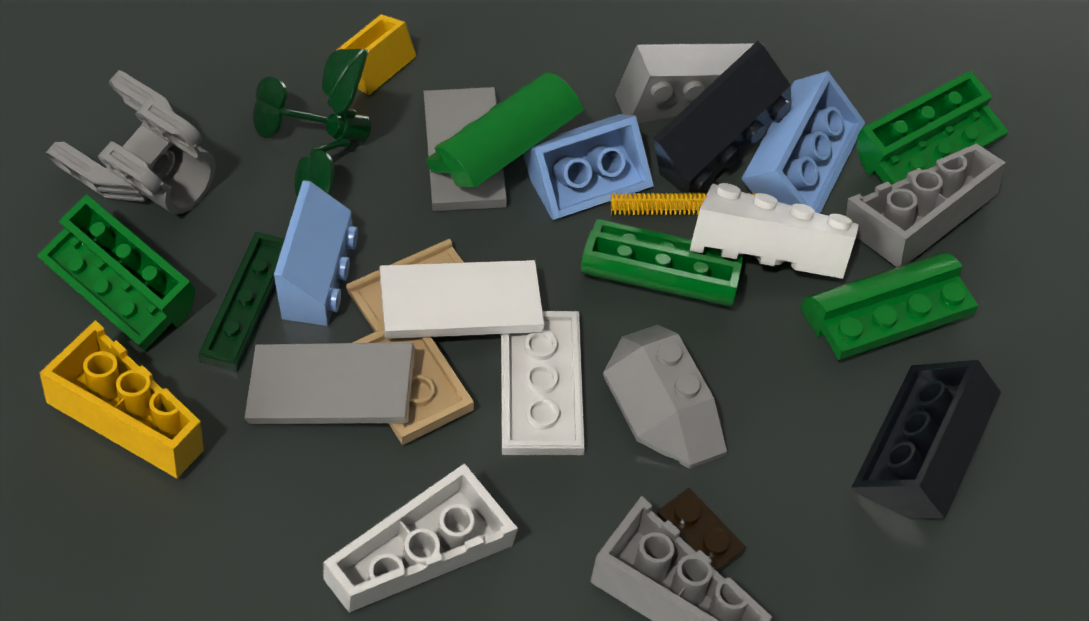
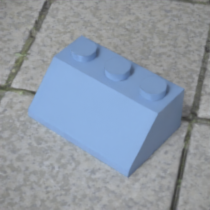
(588, 165)
(314, 257)

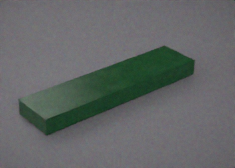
(243, 304)

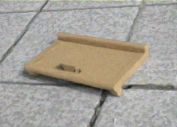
(367, 289)

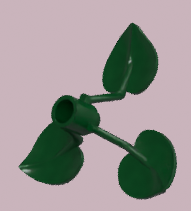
(340, 83)

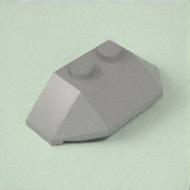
(665, 397)

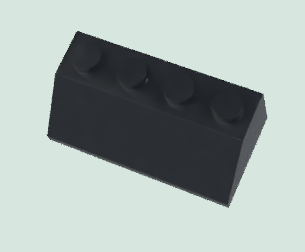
(723, 121)
(928, 438)

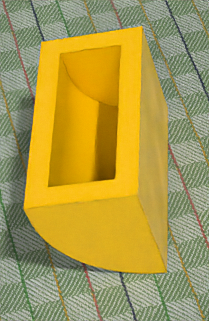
(388, 49)

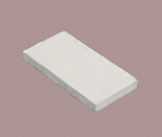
(460, 299)
(543, 388)

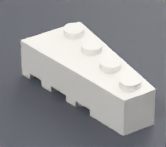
(773, 231)
(423, 539)

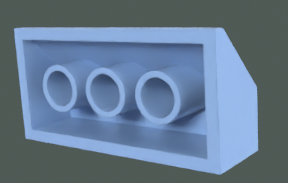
(807, 146)

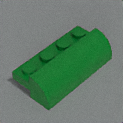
(930, 129)
(506, 131)
(660, 263)
(118, 273)
(890, 305)

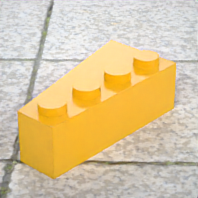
(121, 401)

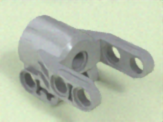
(156, 161)

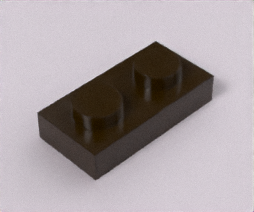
(702, 529)

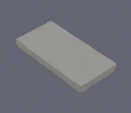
(445, 116)
(330, 383)

